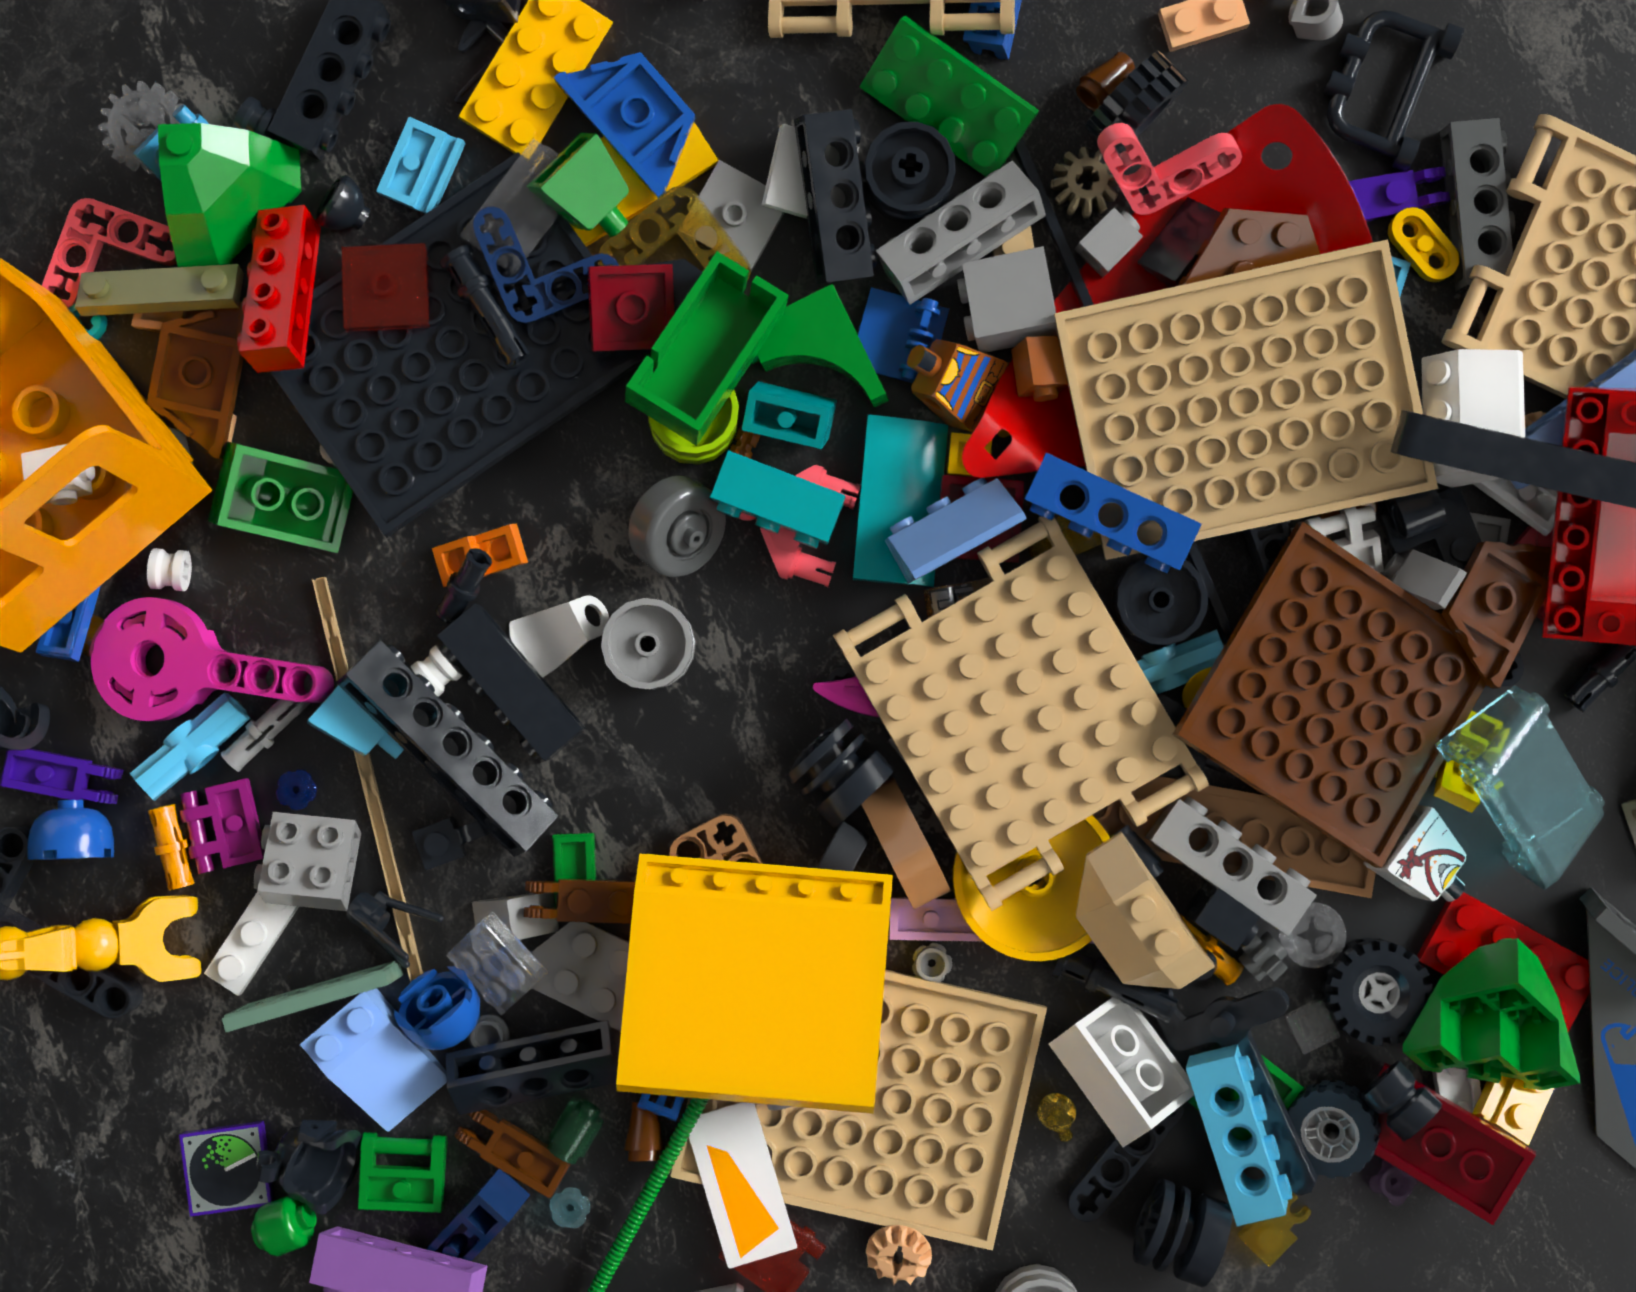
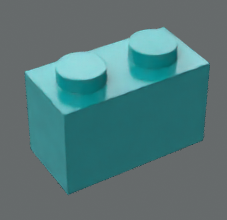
(789, 415)

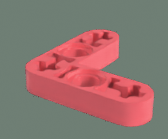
(1160, 179)
(93, 239)

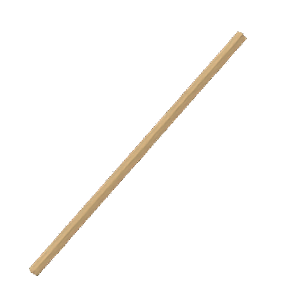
(370, 787)

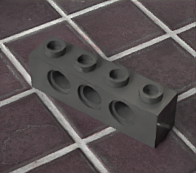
(1488, 143)

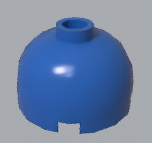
(70, 833)
(439, 1009)

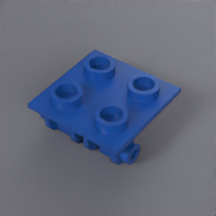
(894, 328)

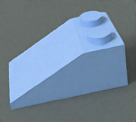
(375, 1060)

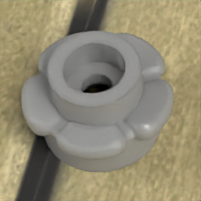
(924, 954)

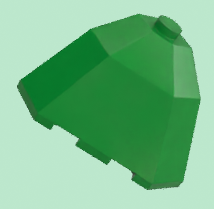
(216, 185)
(1496, 1020)

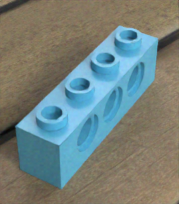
(1248, 1198)

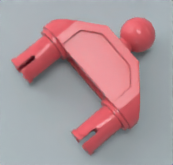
(786, 551)

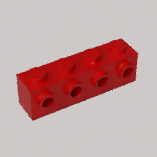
(279, 289)

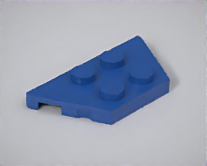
(634, 114)

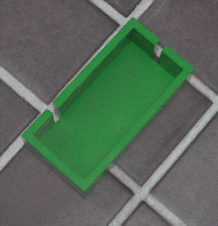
(706, 348)

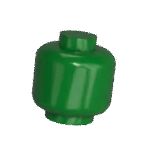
(283, 1226)

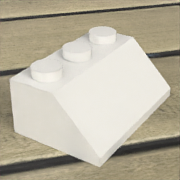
(1474, 390)
(1123, 1069)

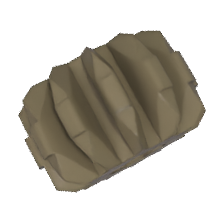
(1069, 175)

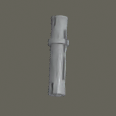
(261, 733)

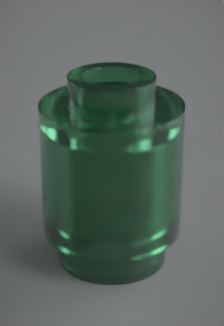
(575, 1131)

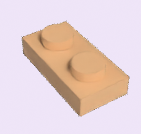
(1201, 21)

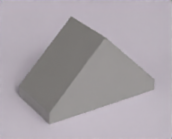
(511, 913)

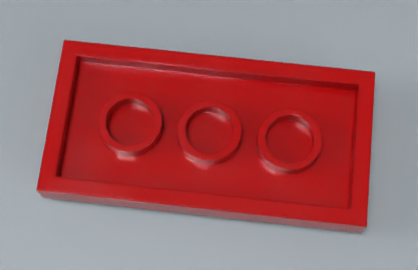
(1471, 924)

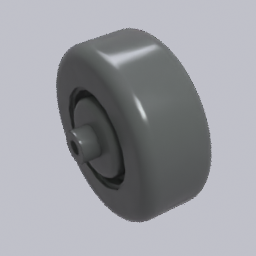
(676, 526)

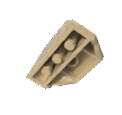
(1136, 921)

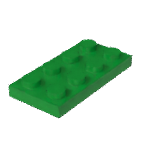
(946, 91)

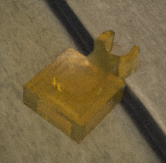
(1273, 1236)

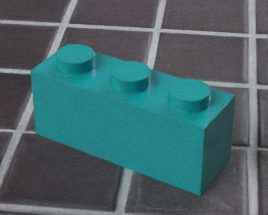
(777, 499)

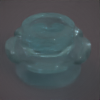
(566, 1218)

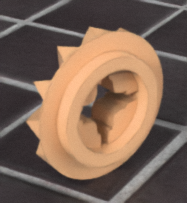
(915, 1249)

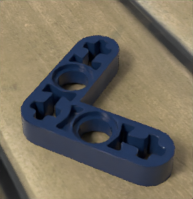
(539, 287)

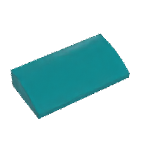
(898, 481)

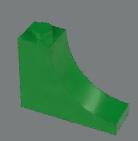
(821, 334)

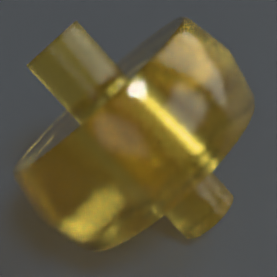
(1057, 1114)

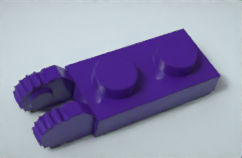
(1390, 193)
(56, 775)

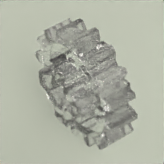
(125, 114)

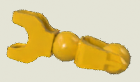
(99, 944)

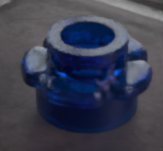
(306, 785)

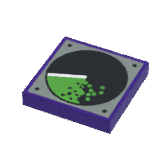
(223, 1168)

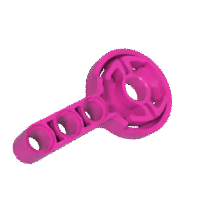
(190, 665)

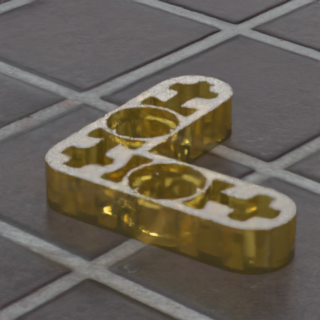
(685, 226)

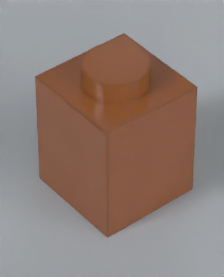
(1039, 368)

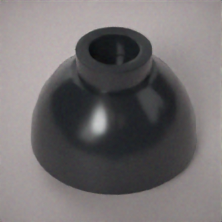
(342, 206)

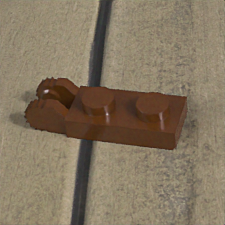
(584, 900)
(515, 1153)

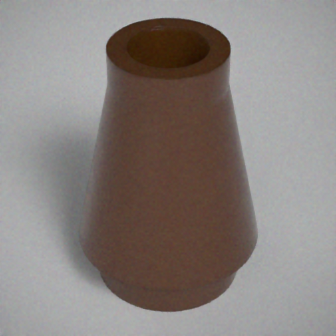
(1103, 80)
(644, 1136)

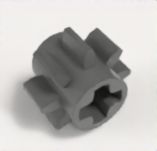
(1264, 957)

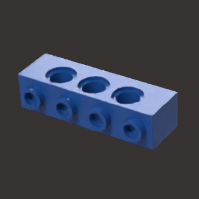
(1177, 530)

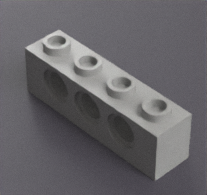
(961, 232)
(1280, 909)

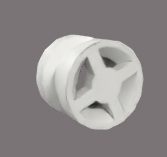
(169, 569)
(437, 670)

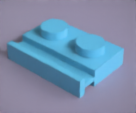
(420, 166)

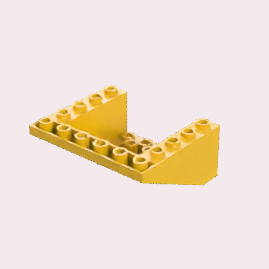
(755, 983)

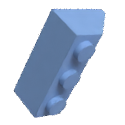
(953, 528)

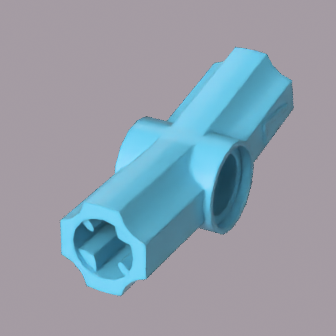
(1176, 664)
(190, 746)

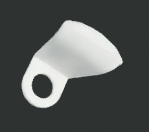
(556, 633)

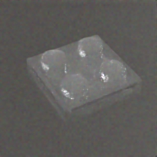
(497, 963)

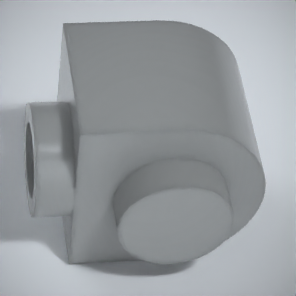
(1315, 18)

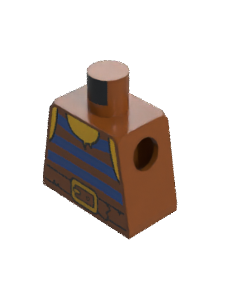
(955, 381)

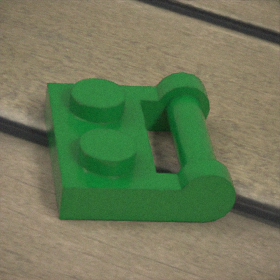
(402, 1186)

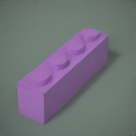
(367, 1263)

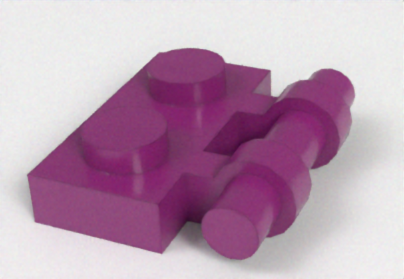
(234, 824)

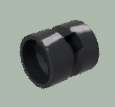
(1406, 1107)

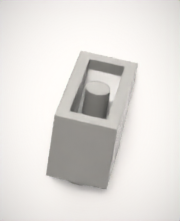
(1424, 577)

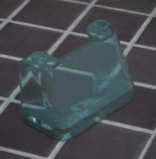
(1526, 784)

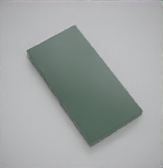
(312, 995)

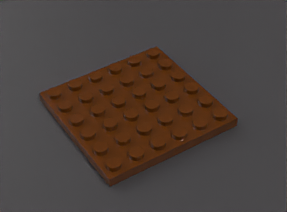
(1334, 695)

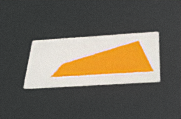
(741, 1184)

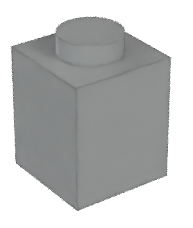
(1109, 241)

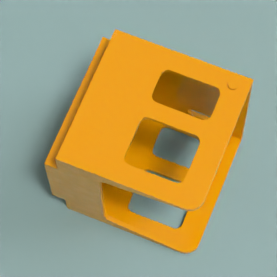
(72, 392)

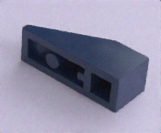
(481, 1218)

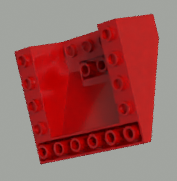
(1594, 540)

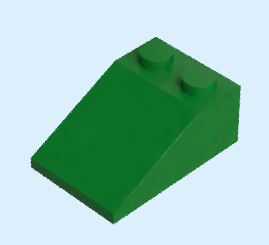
(281, 498)

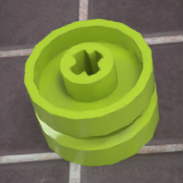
(713, 443)

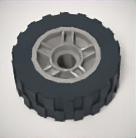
(1359, 1128)

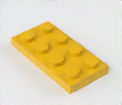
(518, 90)

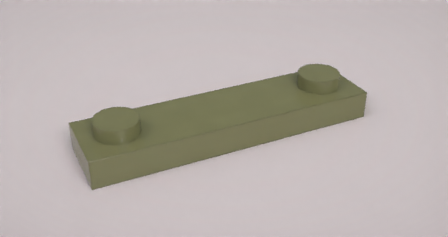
(159, 290)

